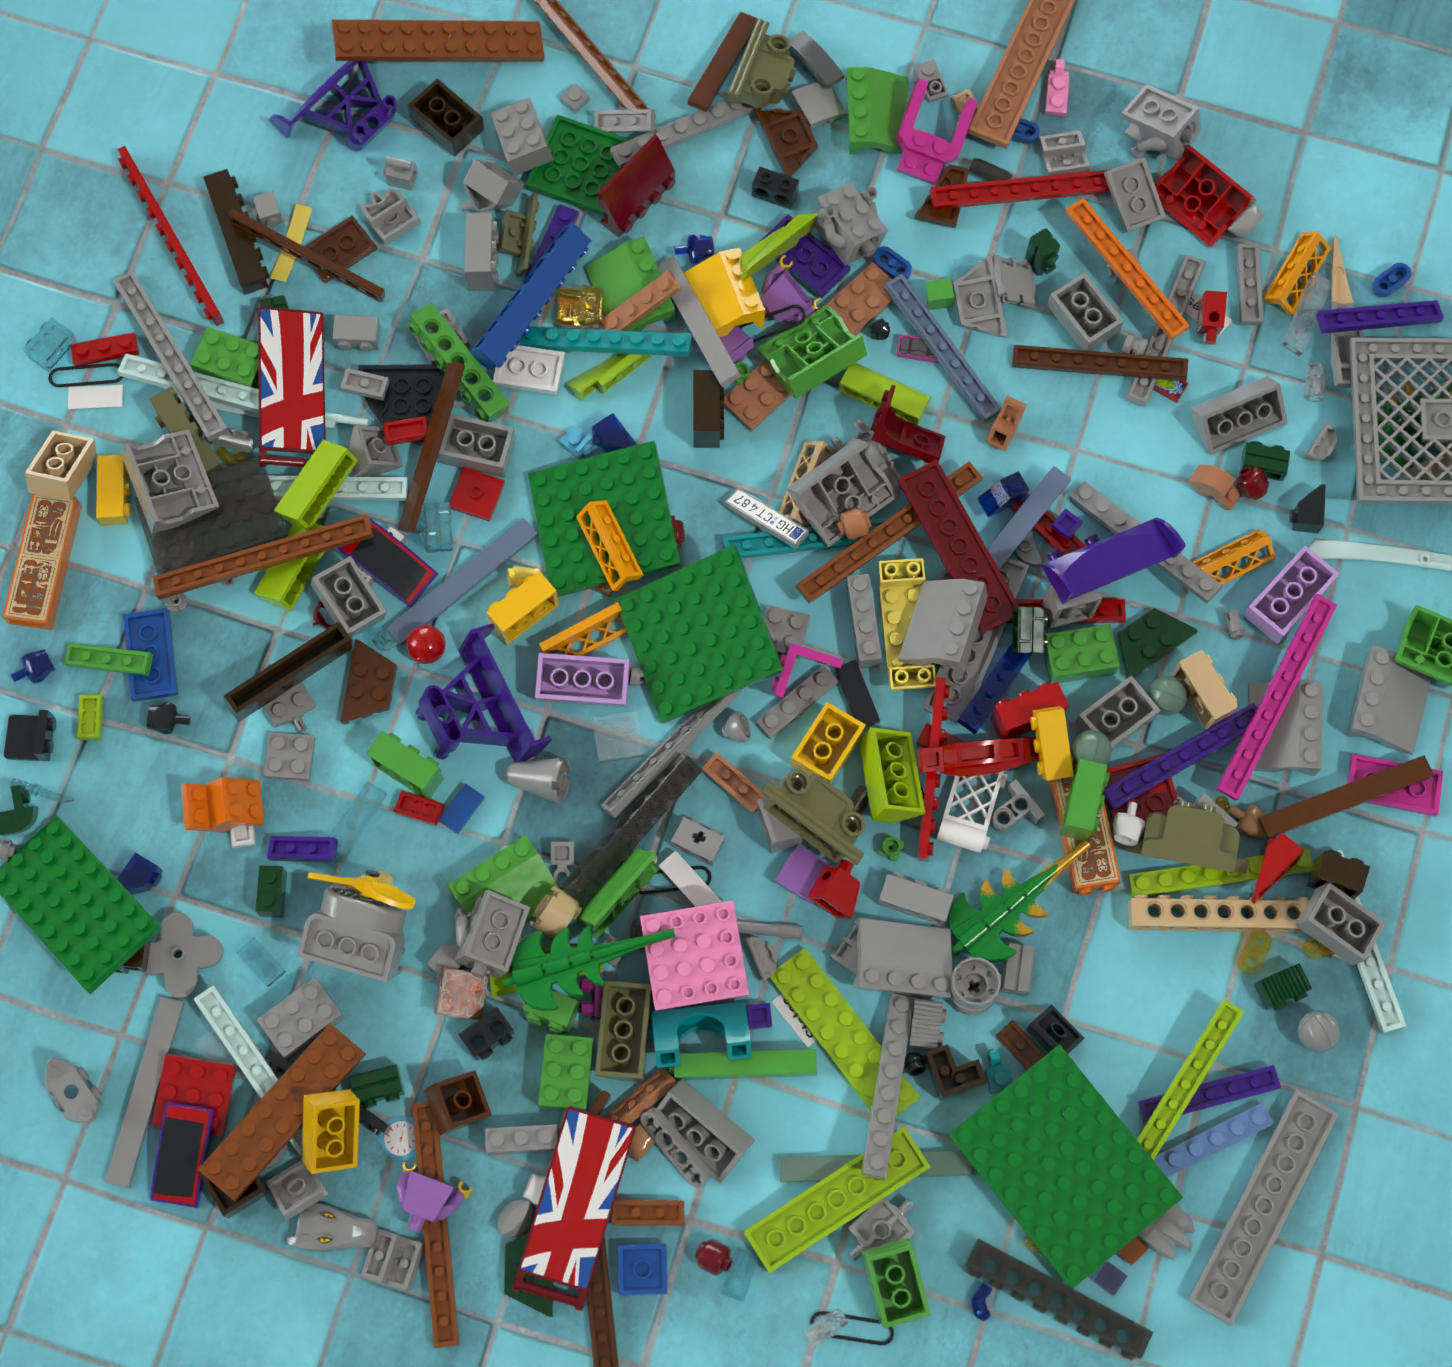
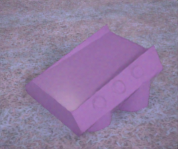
(736, 343)

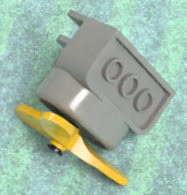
(358, 925)

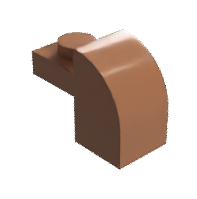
(1006, 423)
(1215, 482)

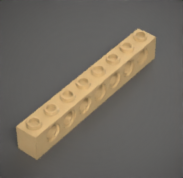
(1141, 920)

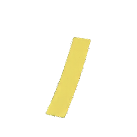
(296, 233)

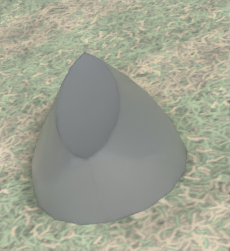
(1246, 221)
(515, 1218)

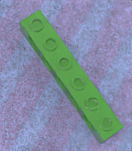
(430, 318)

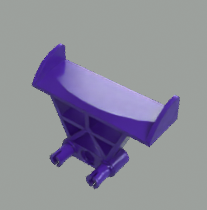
(360, 134)
(1111, 558)
(495, 698)

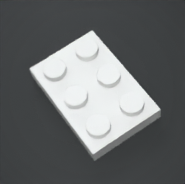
(531, 370)

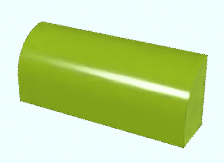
(870, 385)
(316, 485)
(286, 582)

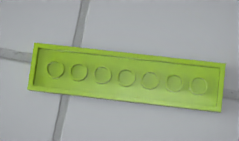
(835, 1026)
(832, 1203)

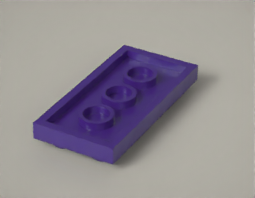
(813, 262)

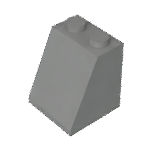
(777, 834)

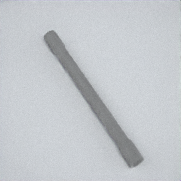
(782, 930)

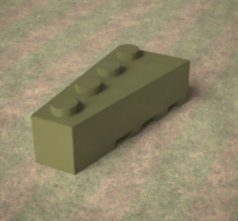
(175, 417)

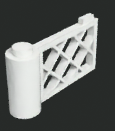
(966, 832)

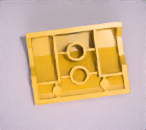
(724, 294)

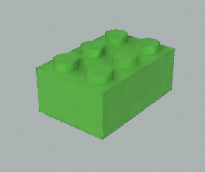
(227, 358)
(1081, 654)
(405, 765)
(1084, 800)
(566, 1072)
(895, 1283)

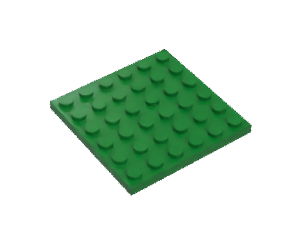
(638, 498)
(699, 634)

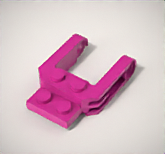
(923, 152)

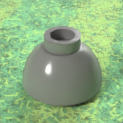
(737, 728)

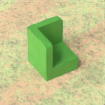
(939, 294)

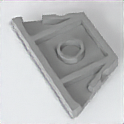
(979, 300)

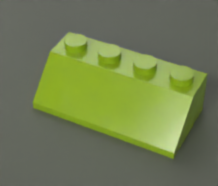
(891, 775)

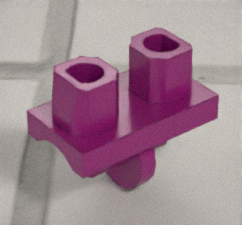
(593, 1007)

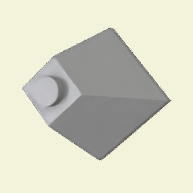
(372, 453)

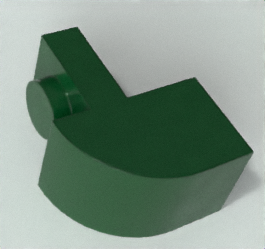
(22, 816)

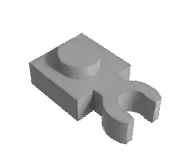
(562, 855)

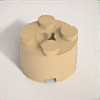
(555, 913)

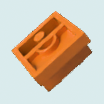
(222, 804)

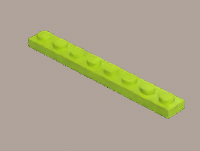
(1200, 877)
(1189, 1077)

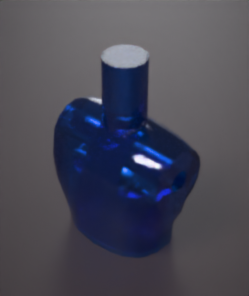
(698, 248)
(35, 667)

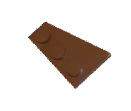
(947, 217)

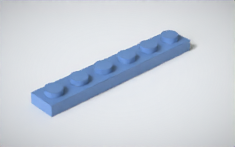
(1214, 1140)

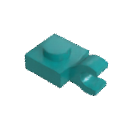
(998, 1075)

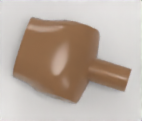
(1248, 821)
(640, 1144)

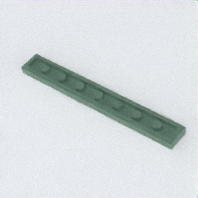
(818, 1167)

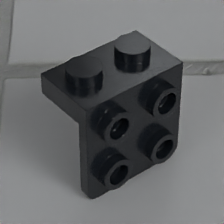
(30, 737)

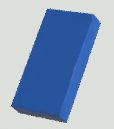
(461, 808)

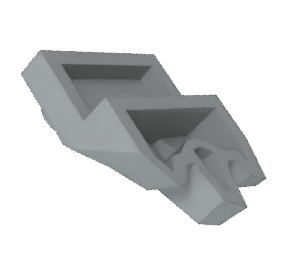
(390, 215)
(1169, 1232)

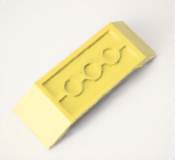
(898, 592)

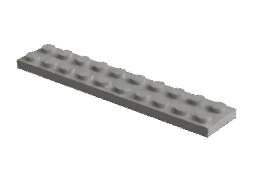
(1263, 1207)

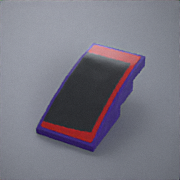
(391, 565)
(180, 1153)

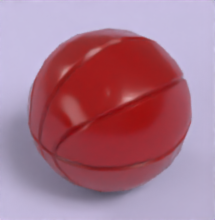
(426, 644)

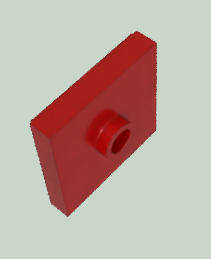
(476, 494)

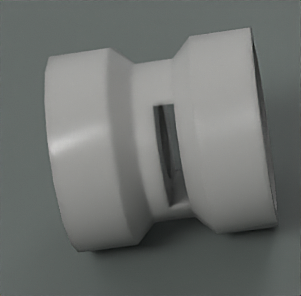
(1134, 345)

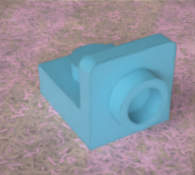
(577, 442)

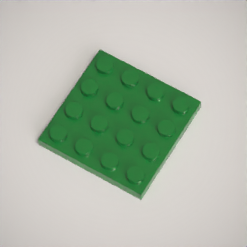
(578, 166)

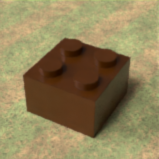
(457, 1102)

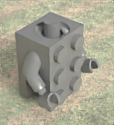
(1161, 122)
(850, 223)
(490, 935)

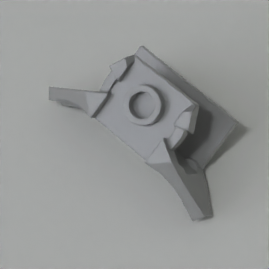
(60, 1075)

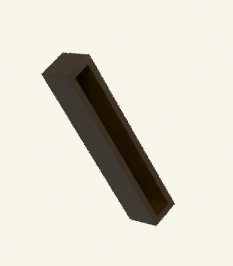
(238, 241)
(288, 672)

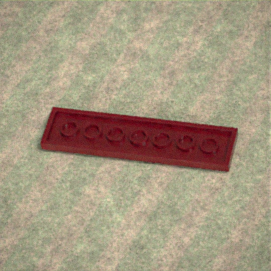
(957, 540)

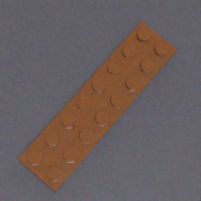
(280, 1112)

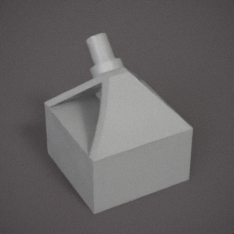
(490, 187)

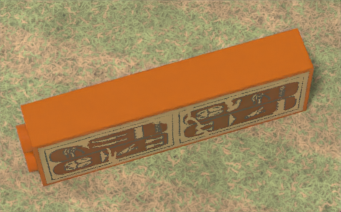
(42, 562)
(1096, 866)

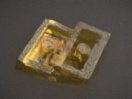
(579, 306)

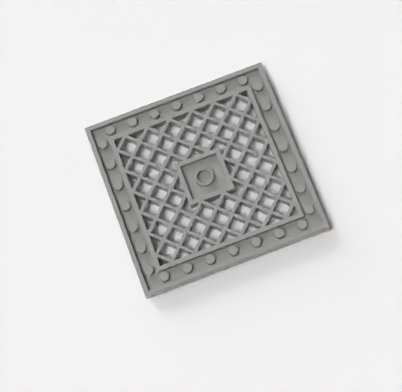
(1434, 419)

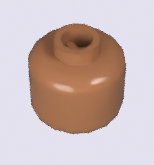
(854, 523)

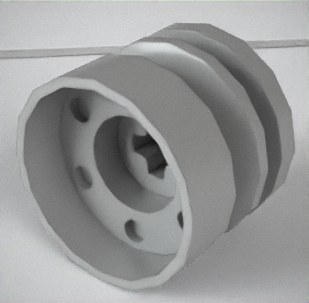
(979, 974)

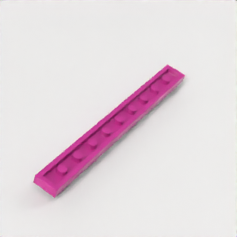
(1276, 697)

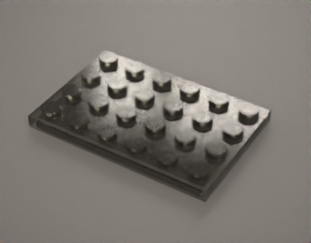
(241, 521)

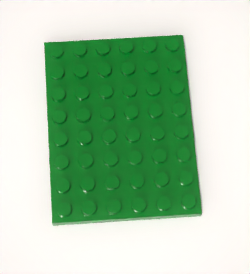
(1065, 1166)

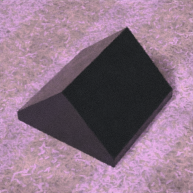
(1054, 1029)

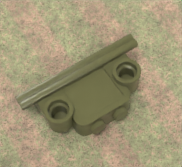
(763, 69)
(817, 814)
(1191, 838)

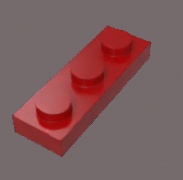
(104, 349)

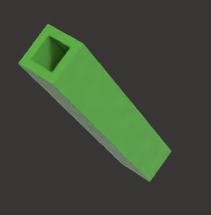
(761, 1065)

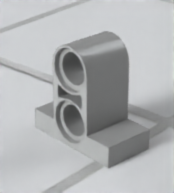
(1014, 815)

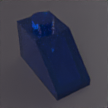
(611, 434)
(1004, 494)
(140, 875)

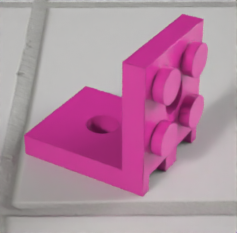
(787, 662)

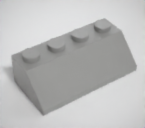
(1239, 414)
(706, 1129)

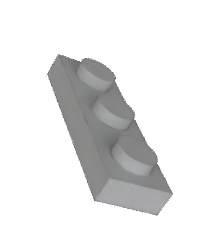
(625, 120)

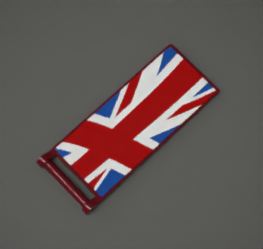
(290, 384)
(575, 1205)

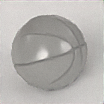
(1318, 1031)

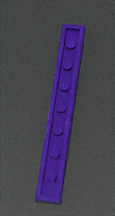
(1179, 758)

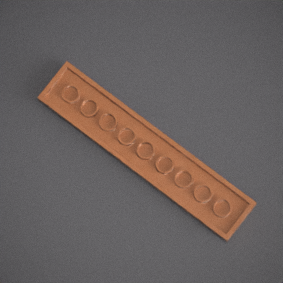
(1019, 70)
(856, 304)

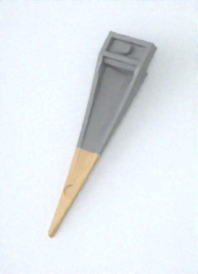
(1341, 299)

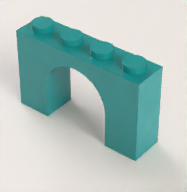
(674, 1024)

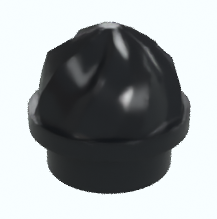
(880, 329)
(914, 1064)

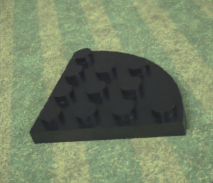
(409, 394)

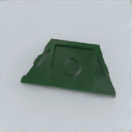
(1151, 639)
(513, 1256)

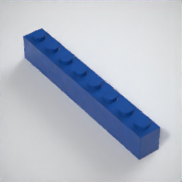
(531, 296)

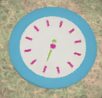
(401, 1139)

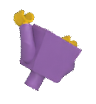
(783, 291)
(427, 1197)

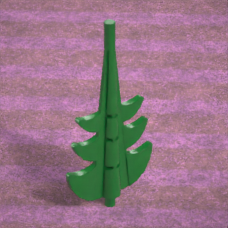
(537, 972)

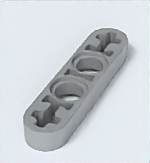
(678, 1145)

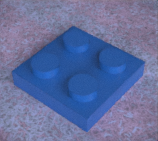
(642, 1269)

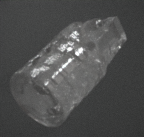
(1315, 382)
(825, 1327)

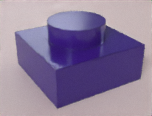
(1067, 524)
(759, 1016)

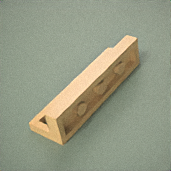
(821, 453)

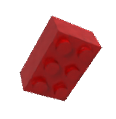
(1013, 716)

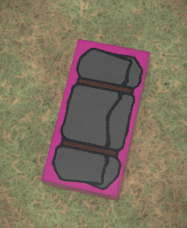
(914, 348)

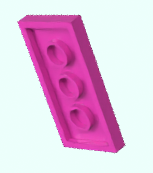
(1417, 798)

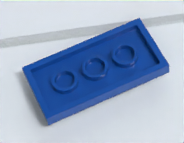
(152, 633)

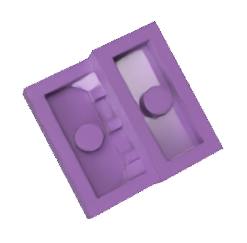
(801, 872)

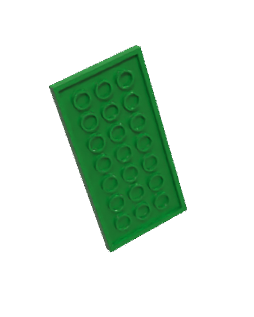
(75, 905)

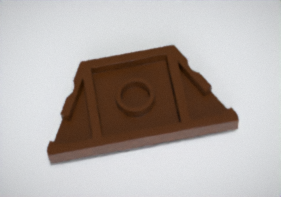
(788, 137)
(368, 684)

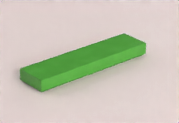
(108, 659)

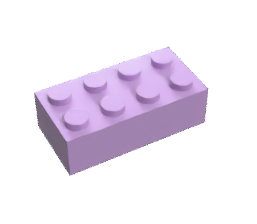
(1290, 594)
(582, 680)

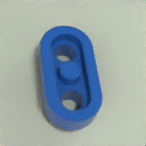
(1025, 126)
(893, 264)
(1390, 280)

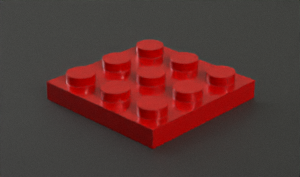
(1154, 800)
(196, 1084)

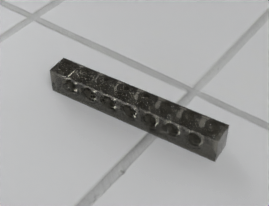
(630, 829)
(1137, 1335)

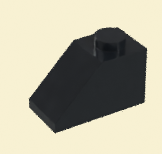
(1309, 512)

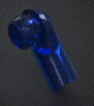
(979, 1304)

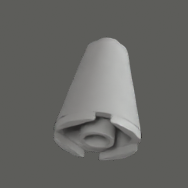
(541, 777)

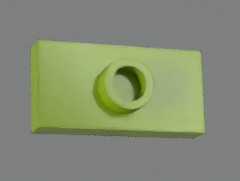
(90, 717)

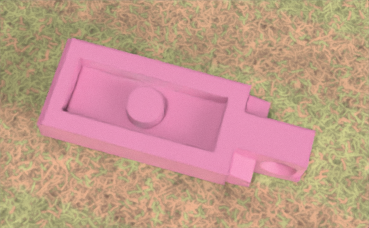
(1057, 90)

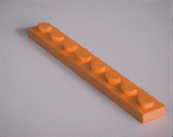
(1127, 269)

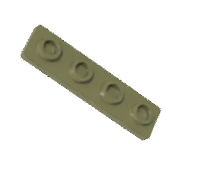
(517, 234)

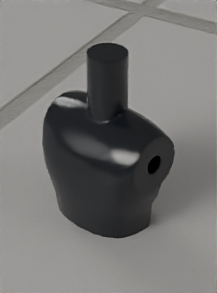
(164, 718)

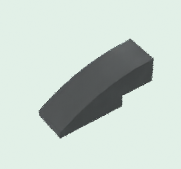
(815, 60)

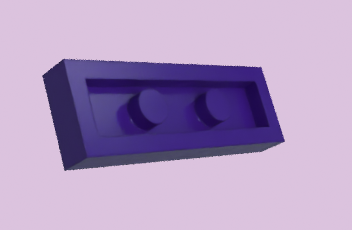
(302, 849)

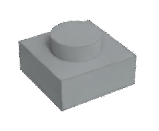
(574, 98)

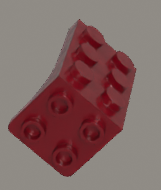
(902, 435)

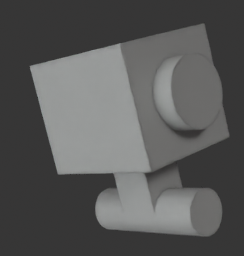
(400, 173)

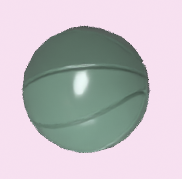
(1168, 695)
(1091, 746)

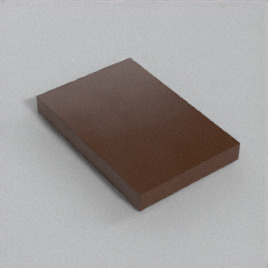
(343, 245)

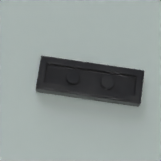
(857, 693)

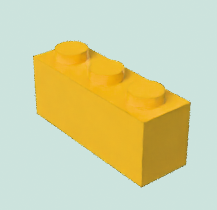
(112, 491)
(1052, 743)

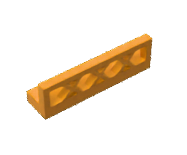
(1294, 267)
(612, 541)
(1233, 553)
(583, 629)

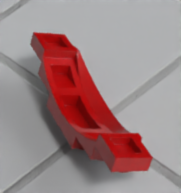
(978, 756)

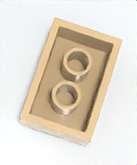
(61, 465)
(1205, 689)

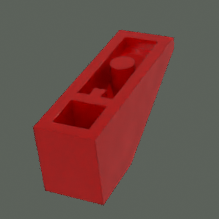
(1277, 861)

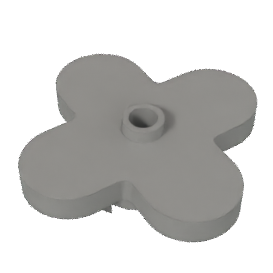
(197, 954)

